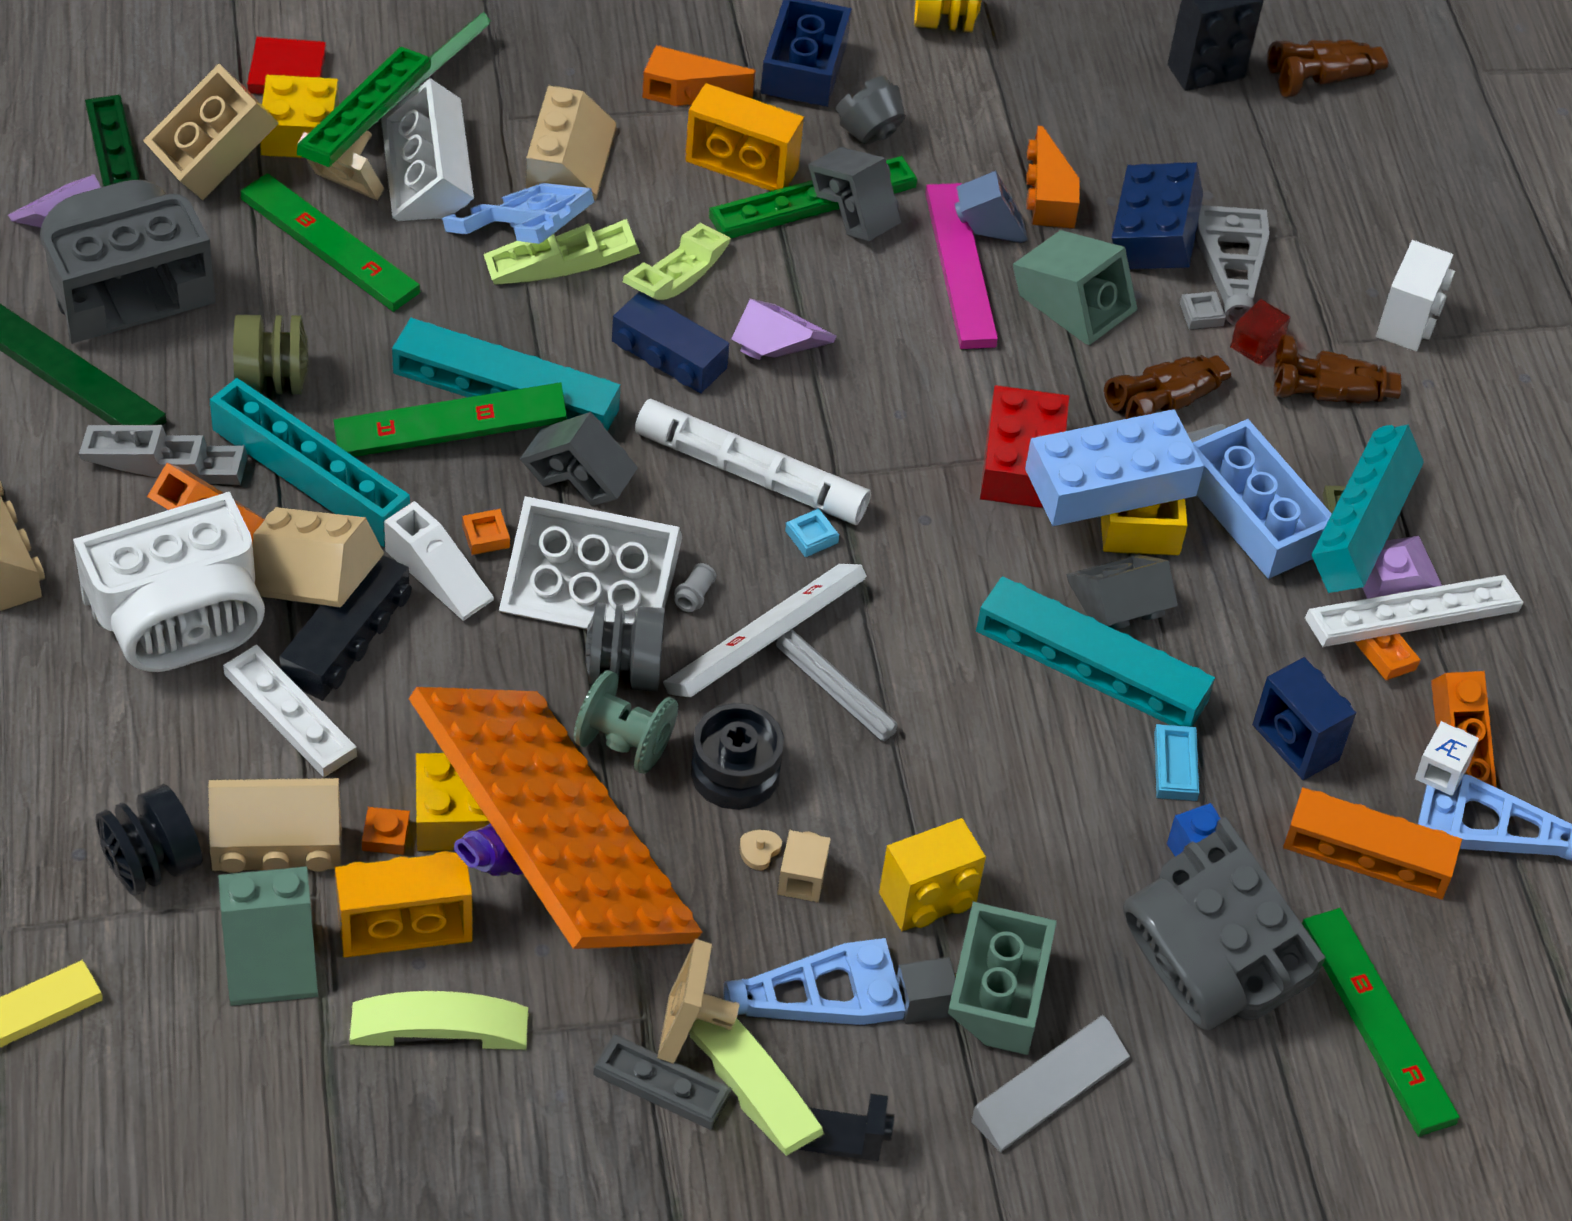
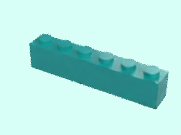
(480, 368)
(304, 457)
(1368, 509)
(1094, 654)

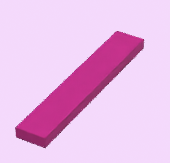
(961, 269)

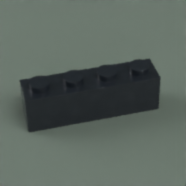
(341, 635)

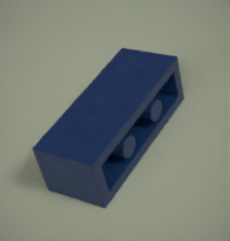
(670, 342)

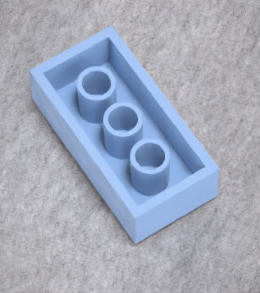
(1113, 467)
(1259, 498)

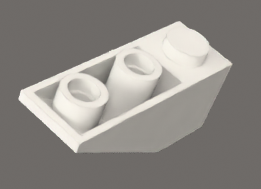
(435, 560)

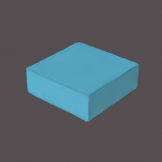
(812, 532)

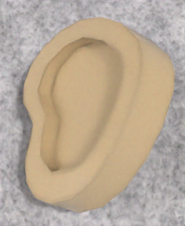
(759, 847)

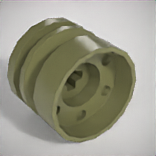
(270, 354)

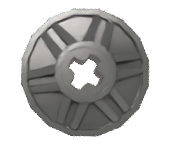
(626, 646)

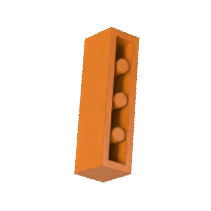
(1372, 843)

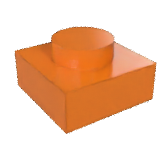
(486, 531)
(385, 830)

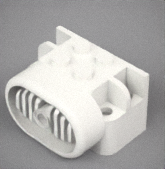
(173, 583)

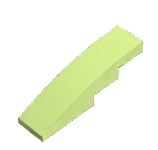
(561, 254)
(759, 1084)

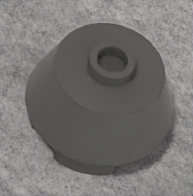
(873, 111)

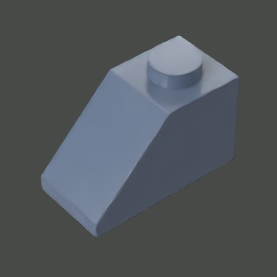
(990, 209)

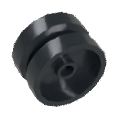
(737, 756)

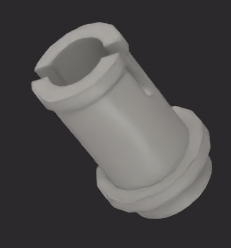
(691, 594)

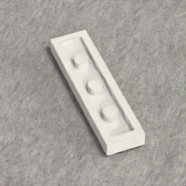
(290, 711)

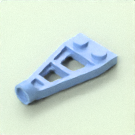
(1446, 813)
(870, 976)

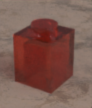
(1259, 331)

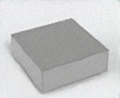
(1202, 310)

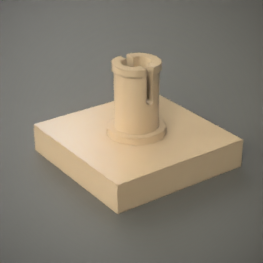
(352, 170)
(690, 1002)

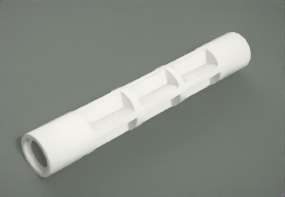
(753, 461)

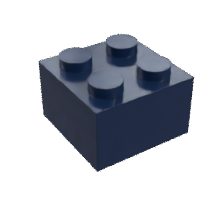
(1304, 718)

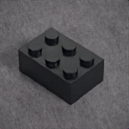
(1213, 41)

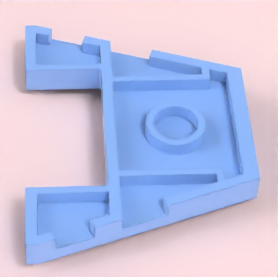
(532, 211)

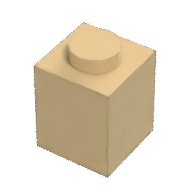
(804, 865)

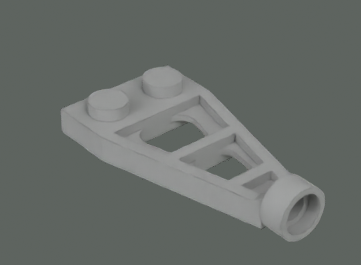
(1239, 226)

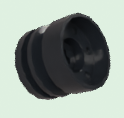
(156, 836)

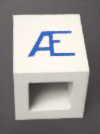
(1446, 758)

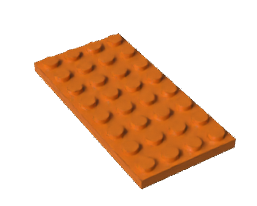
(555, 818)

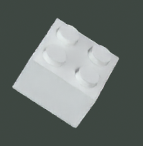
(1416, 296)

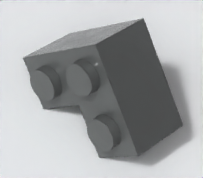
(860, 187)
(582, 453)

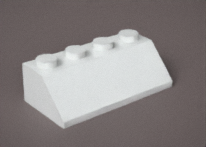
(427, 155)

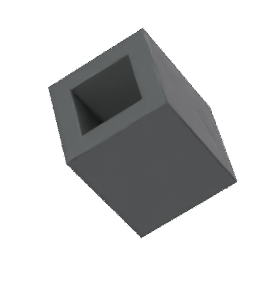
(926, 989)

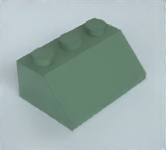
(1002, 976)

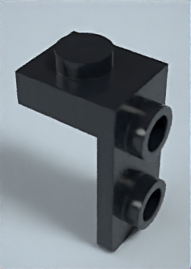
(853, 1133)

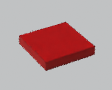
(285, 58)

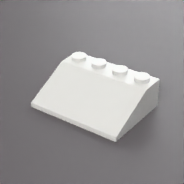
(583, 556)

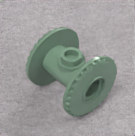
(624, 726)

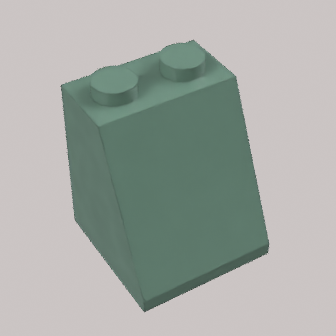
(1078, 283)
(268, 935)

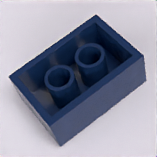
(806, 51)
(1159, 214)

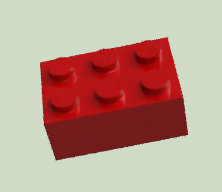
(1013, 420)

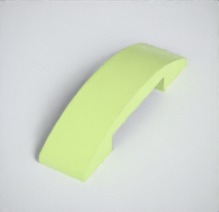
(681, 268)
(439, 1015)

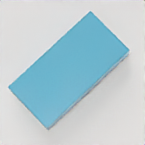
(1176, 762)

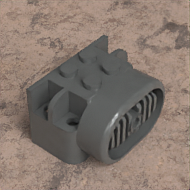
(125, 257)
(1222, 933)

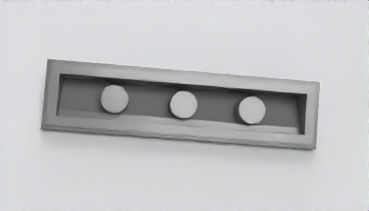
(1050, 1084)

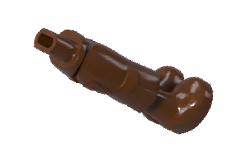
(1323, 60)
(1333, 375)
(1166, 385)

